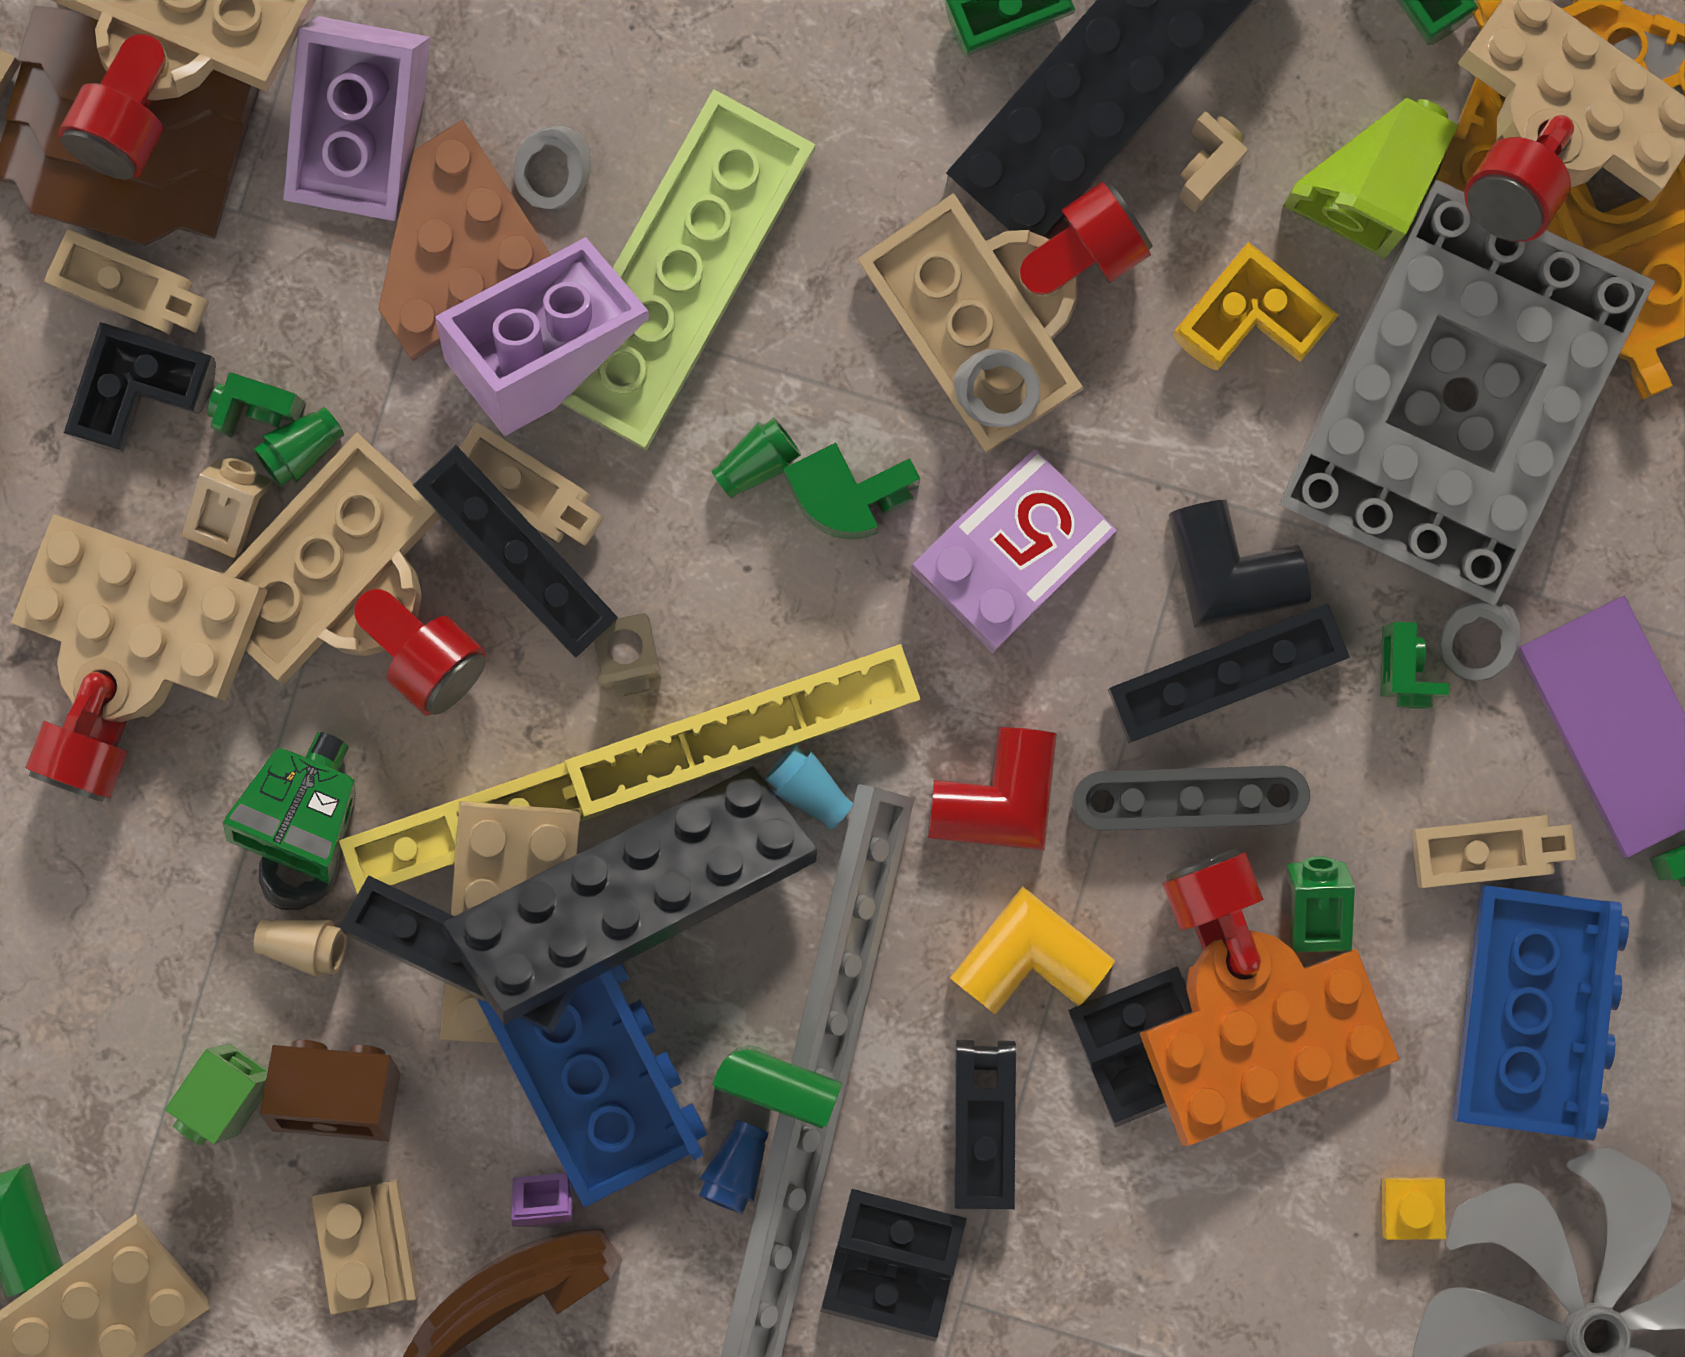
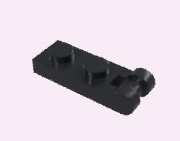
(985, 1127)

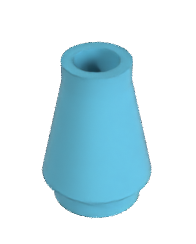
(808, 786)

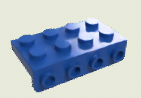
(1540, 1012)
(602, 1089)

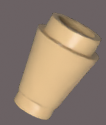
(302, 944)

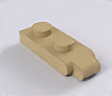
(125, 285)
(539, 493)
(1490, 850)

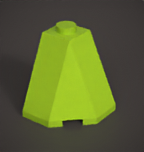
(1377, 178)

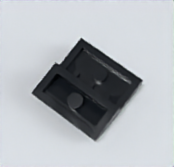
(1114, 1048)
(893, 1265)

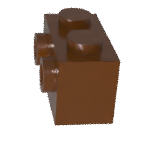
(330, 1091)

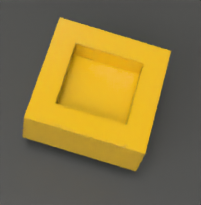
(1413, 1208)

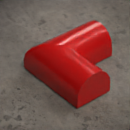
(1010, 810)

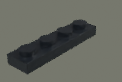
(515, 551)
(1228, 673)
(415, 935)

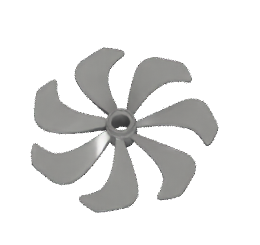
(1527, 1224)

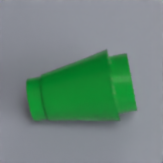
(298, 446)
(756, 458)

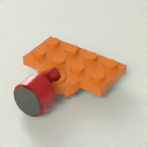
(1258, 1019)

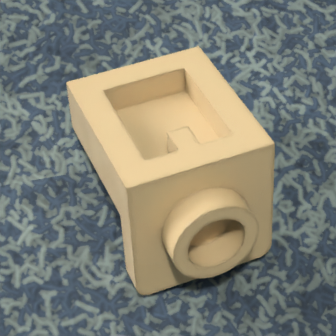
(1208, 172)
(225, 505)

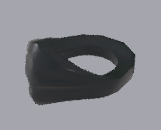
(286, 896)

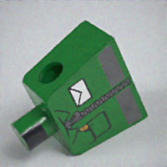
(297, 809)

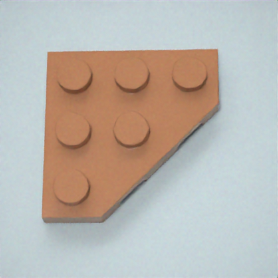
(451, 237)

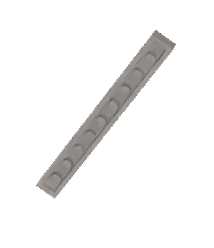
(825, 1047)

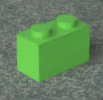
(218, 1095)

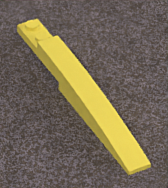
(651, 761)

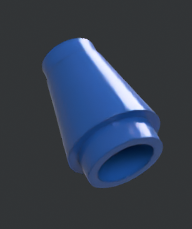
(735, 1168)

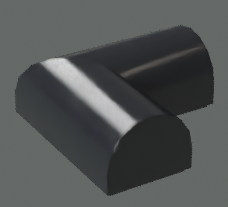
(122, 371)
(1223, 583)

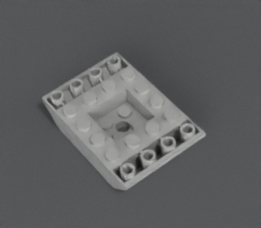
(1535, 339)

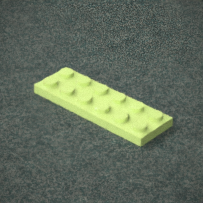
(691, 260)

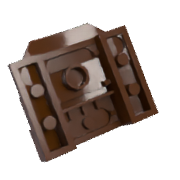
(185, 175)
(558, 1266)

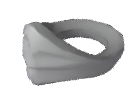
(577, 162)
(987, 360)
(1467, 613)

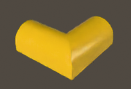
(1250, 295)
(1027, 939)

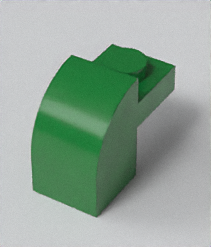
(839, 504)

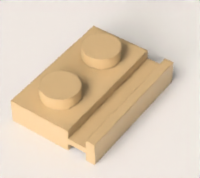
(365, 1246)

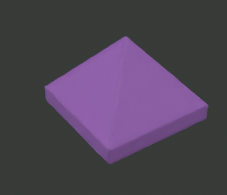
(541, 1200)

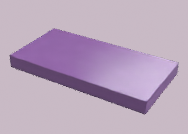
(1615, 721)

